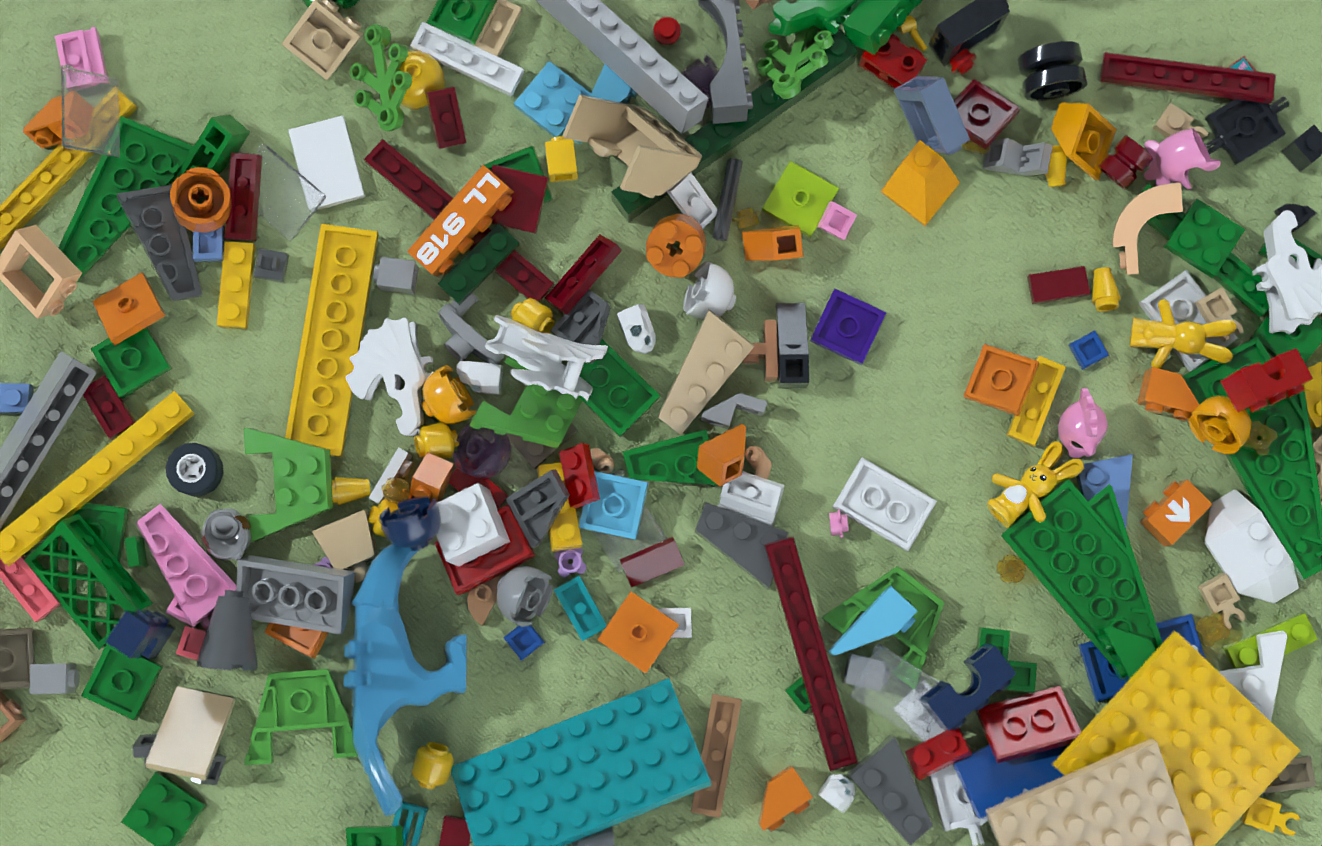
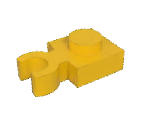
(1265, 815)

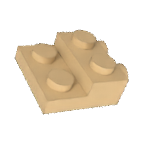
(323, 37)

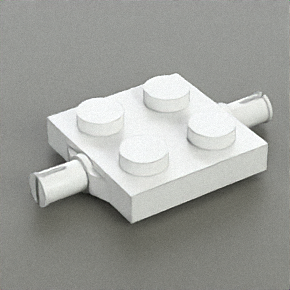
(954, 804)

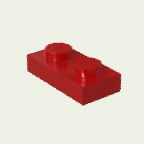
(579, 475)
(938, 753)

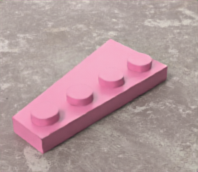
(185, 565)

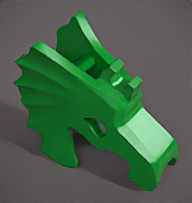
(809, 13)

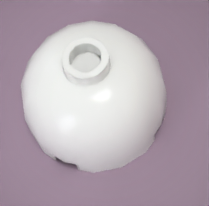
(711, 291)

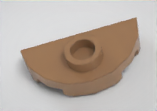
(482, 599)

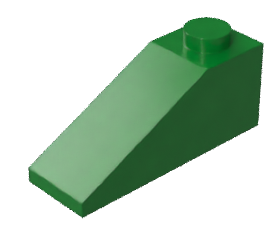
(216, 143)

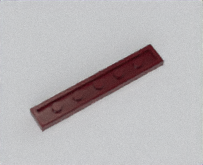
(1188, 78)

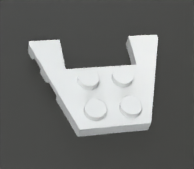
(1261, 681)

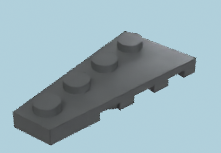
(163, 240)

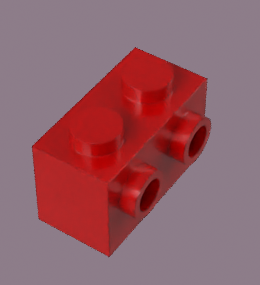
(894, 62)

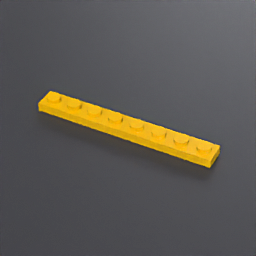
(93, 477)

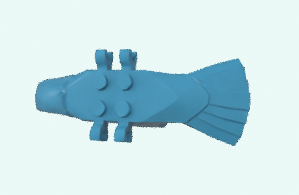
(385, 670)

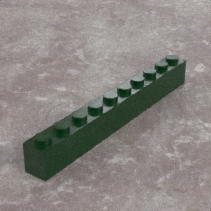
(717, 139)

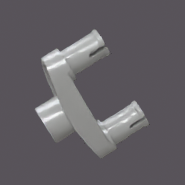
(465, 338)

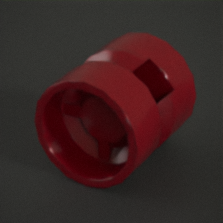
(1125, 162)

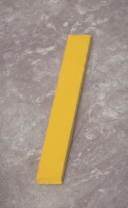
(45, 182)

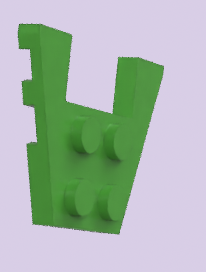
(537, 417)
(300, 481)
(924, 601)
(300, 702)

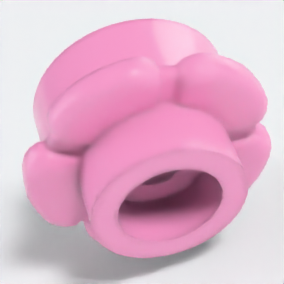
(838, 523)

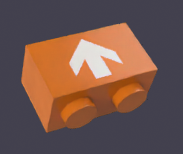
(1175, 512)

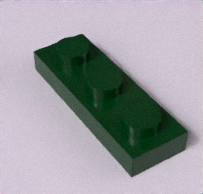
(479, 264)

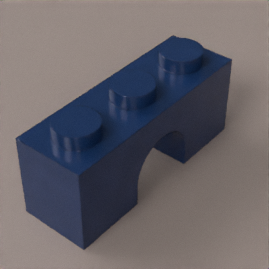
(140, 633)
(989, 674)

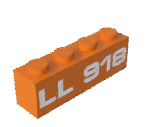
(460, 222)

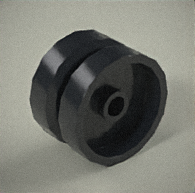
(1052, 71)

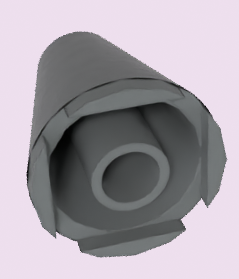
(230, 635)

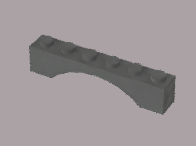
(728, 90)

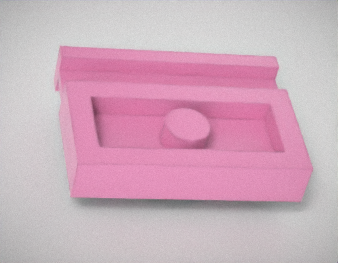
(81, 50)

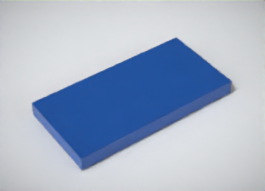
(1100, 672)
(991, 782)

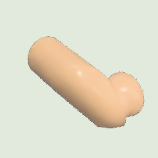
(758, 461)

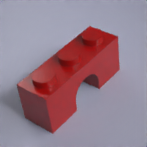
(1268, 382)

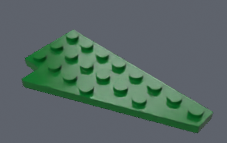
(1286, 477)
(1086, 563)

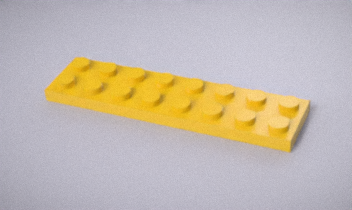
(331, 336)

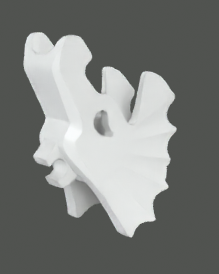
(1289, 285)
(392, 354)
(544, 356)

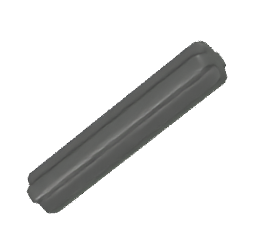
(727, 199)

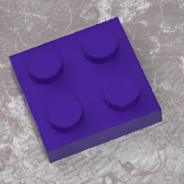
(848, 326)

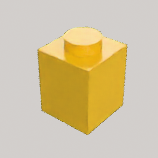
(561, 159)

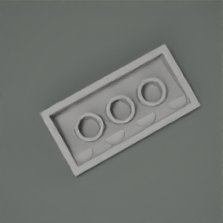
(296, 593)

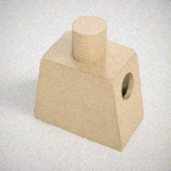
(349, 543)

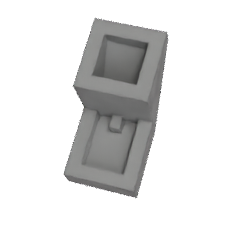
(1018, 159)
(722, 413)

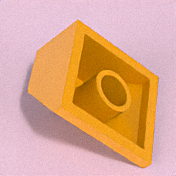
(1083, 135)
(921, 183)

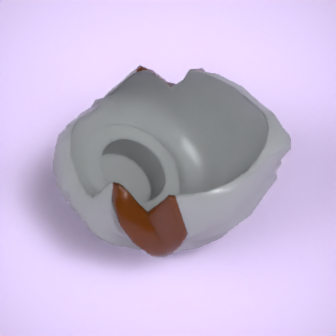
(226, 534)

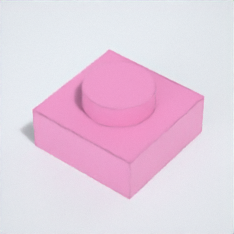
(837, 220)

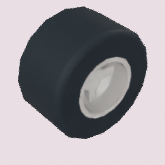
(184, 468)

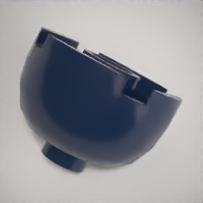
(412, 524)

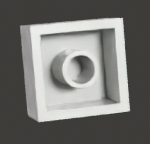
(470, 525)

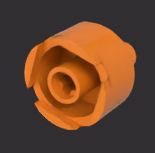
(187, 191)
(661, 240)

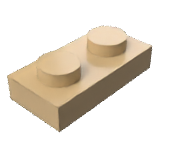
(498, 27)

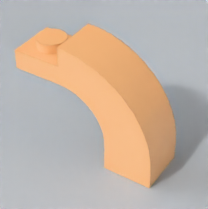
(1137, 212)

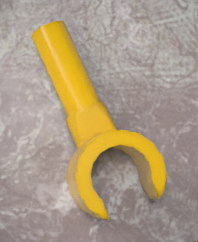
(911, 26)

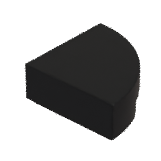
(1302, 213)

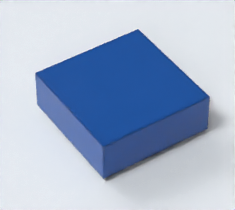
(1088, 350)
(524, 641)

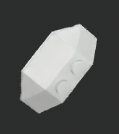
(1249, 549)

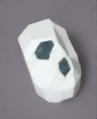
(637, 328)
(481, 376)
(838, 792)

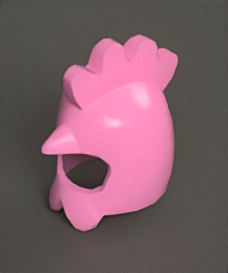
(1176, 157)
(1084, 424)

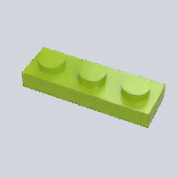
(1246, 653)

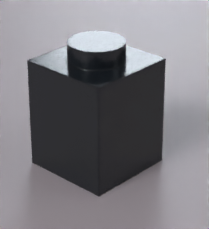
(1305, 148)

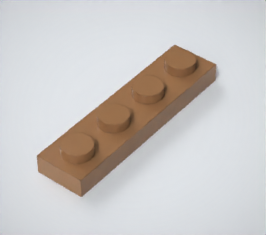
(717, 753)

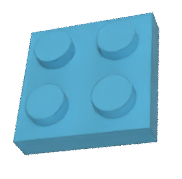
(550, 99)
(619, 506)

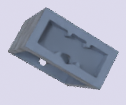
(932, 114)

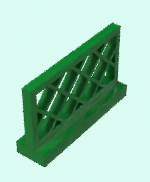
(102, 568)

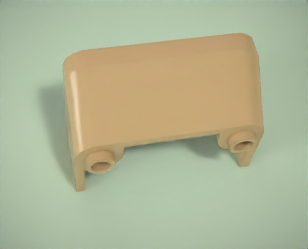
(641, 140)

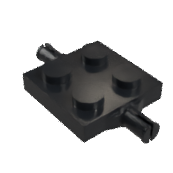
(1245, 127)

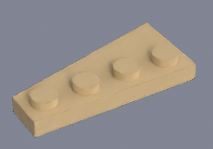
(709, 363)

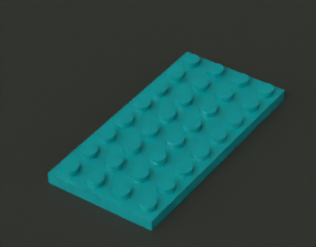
(582, 773)

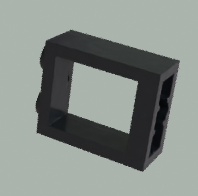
(968, 28)

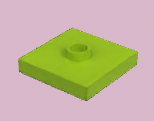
(800, 198)

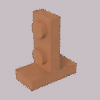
(766, 351)

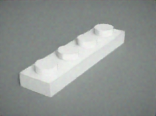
(467, 59)

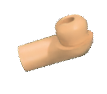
(602, 460)

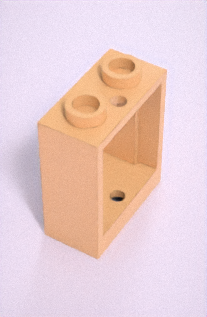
(65, 274)

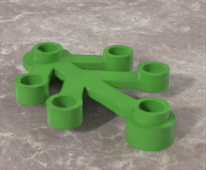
(788, 83)
(388, 111)

